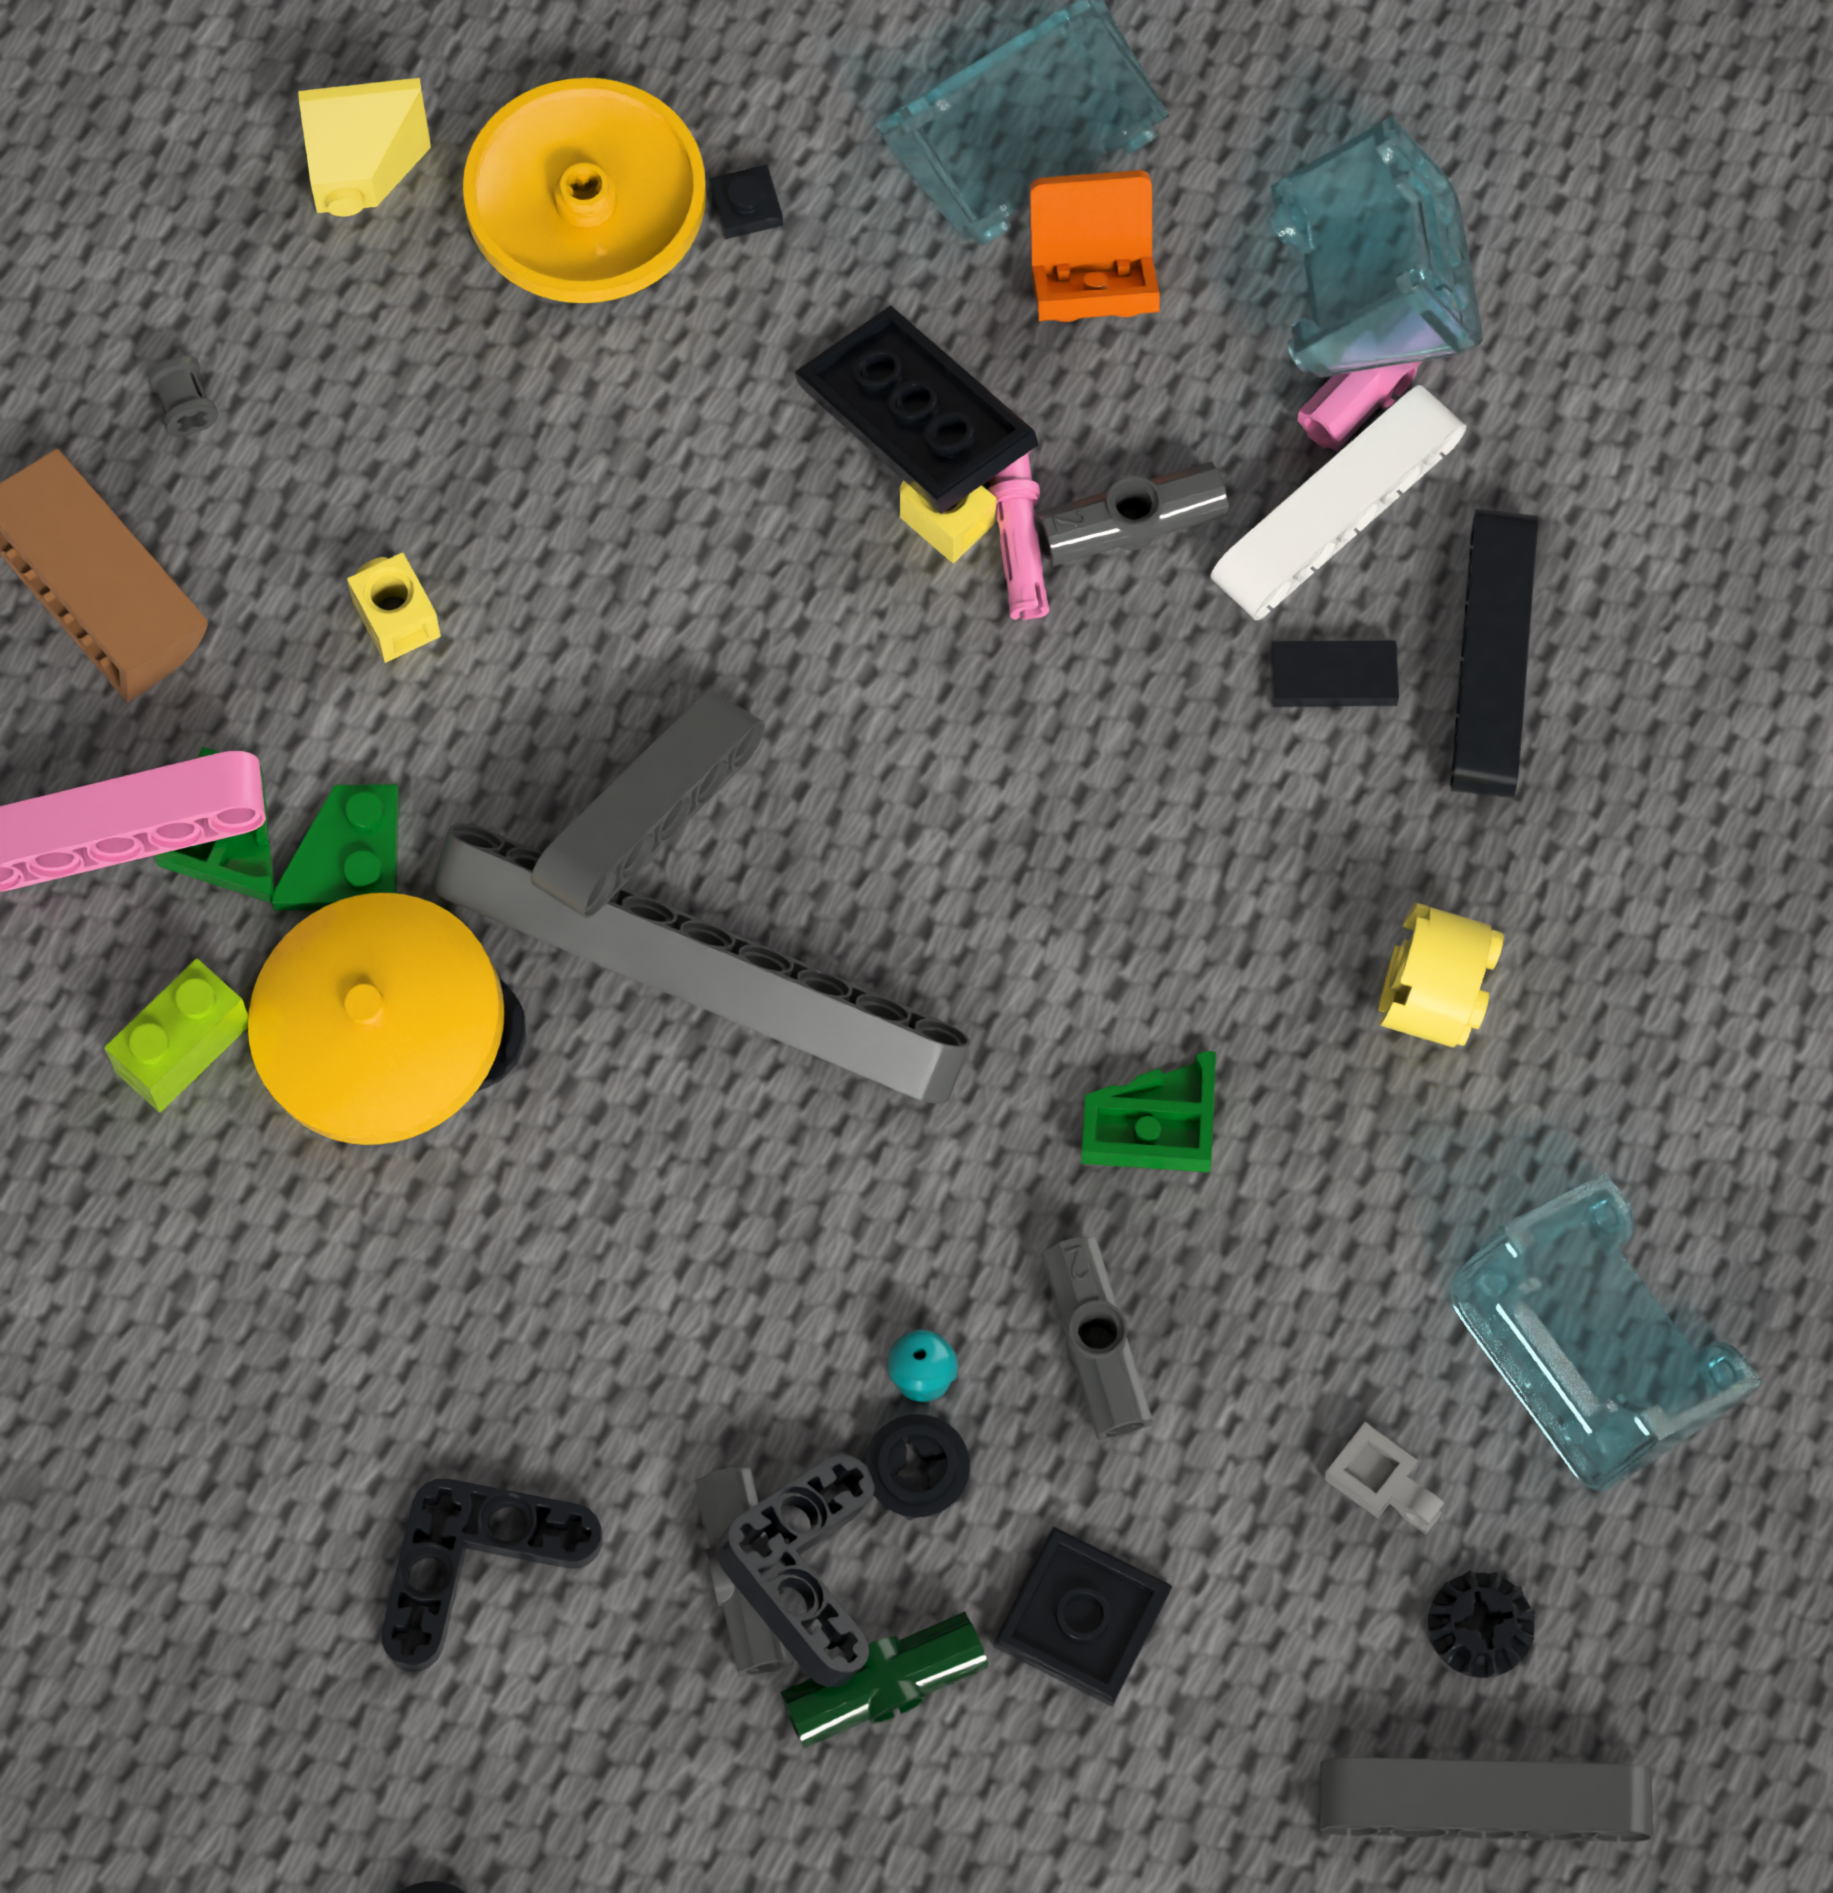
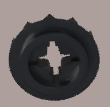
(930, 1440)
(1464, 1648)

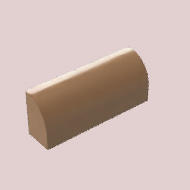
(95, 576)

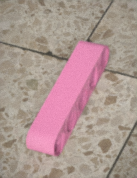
(130, 818)

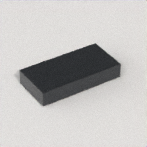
(1334, 673)

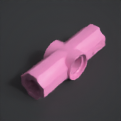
(1349, 402)

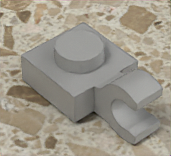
(1378, 1474)

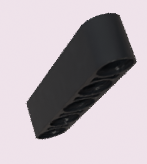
(1494, 653)

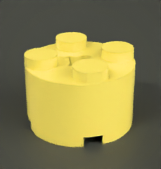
(1438, 976)

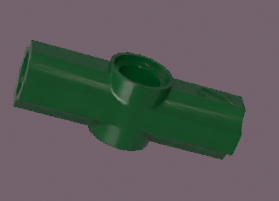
(892, 1678)

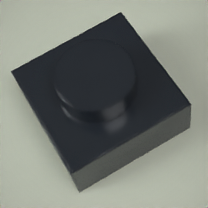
(746, 201)

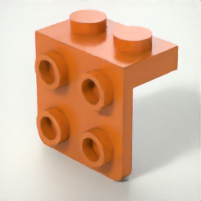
(1092, 246)

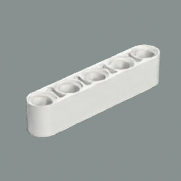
(1337, 500)

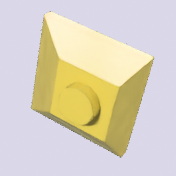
(362, 141)

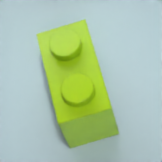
(178, 1035)

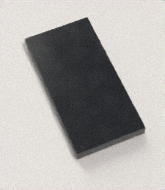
(916, 409)

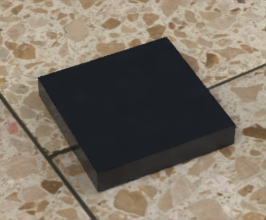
(1082, 1616)

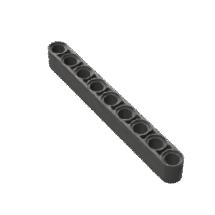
(709, 969)

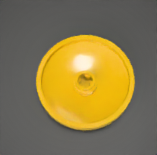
(584, 190)
(376, 1018)

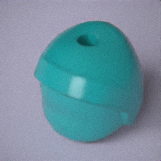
(922, 1365)

